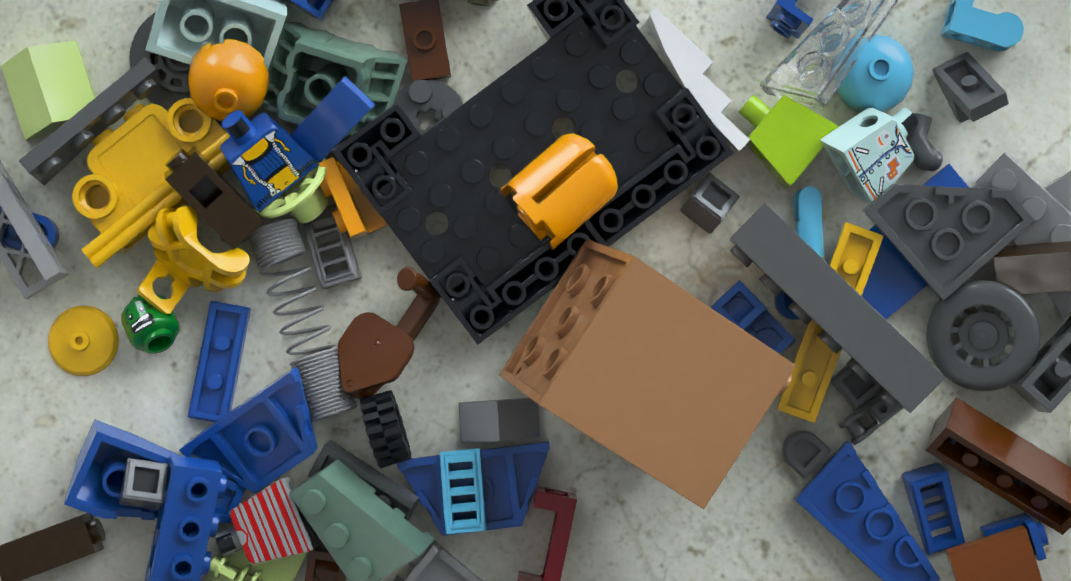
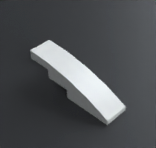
(688, 67)

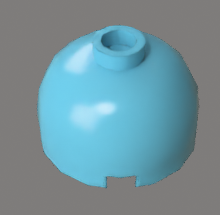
(878, 77)

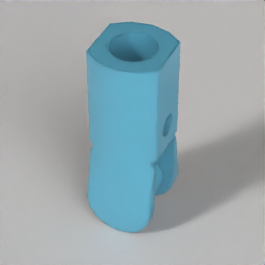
(808, 215)

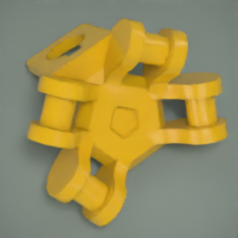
(186, 260)

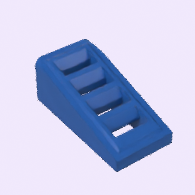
(923, 477)

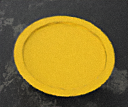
(83, 340)

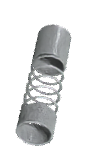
(320, 370)

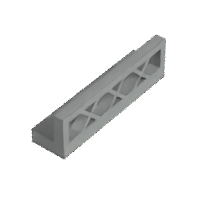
(32, 238)

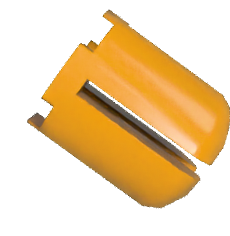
(562, 188)

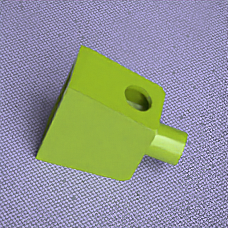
(785, 136)

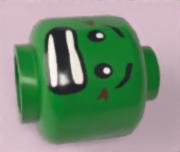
(148, 327)

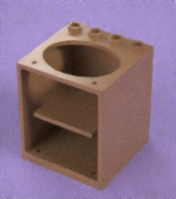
(647, 370)

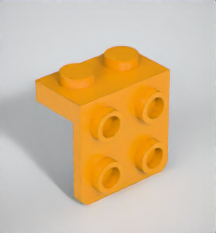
(354, 210)

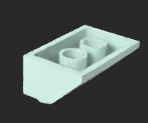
(187, 25)

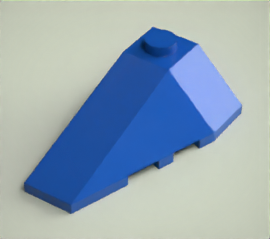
(101, 470)

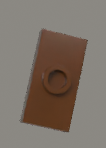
(425, 40)

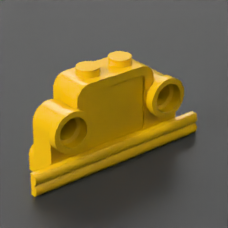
(130, 169)

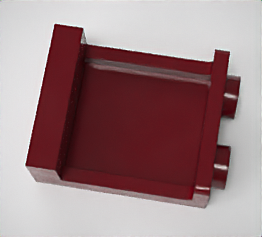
(564, 506)

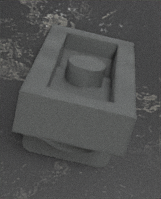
(969, 88)

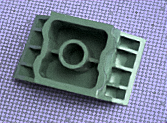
(314, 61)

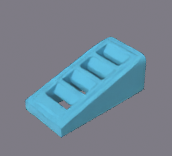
(465, 525)

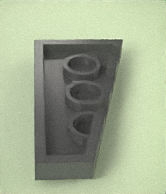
(81, 129)

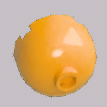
(228, 79)

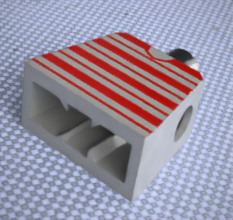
(268, 526)

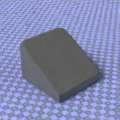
(709, 203)
(143, 484)

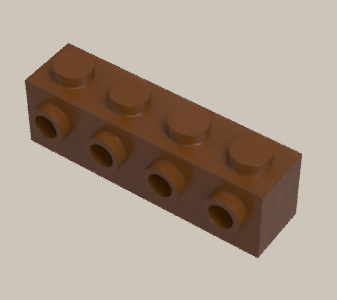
(1003, 463)

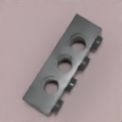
(1050, 374)

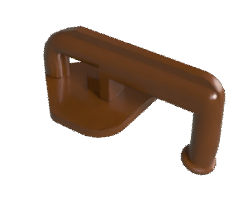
(376, 350)

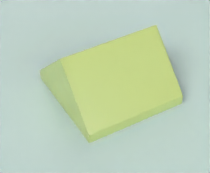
(47, 86)

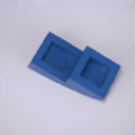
(332, 119)
(752, 316)

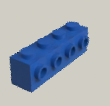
(186, 520)

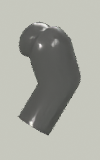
(925, 154)

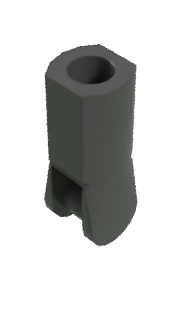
(877, 410)

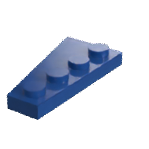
(859, 515)

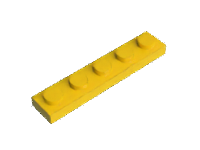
(814, 359)

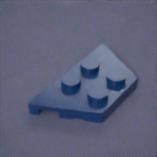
(261, 435)
(507, 477)

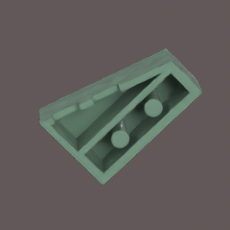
(356, 525)

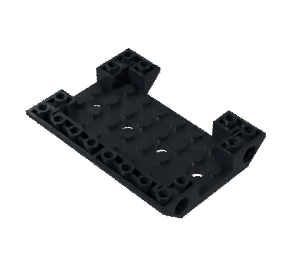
(488, 258)

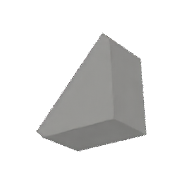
(498, 420)

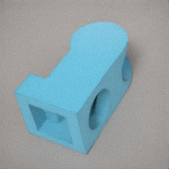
(982, 27)

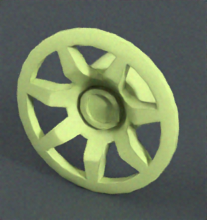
(302, 200)

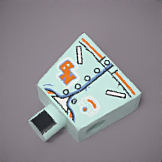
(871, 150)

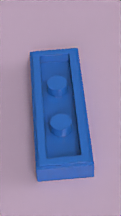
(219, 361)

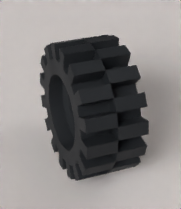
(385, 429)

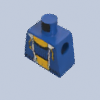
(263, 157)

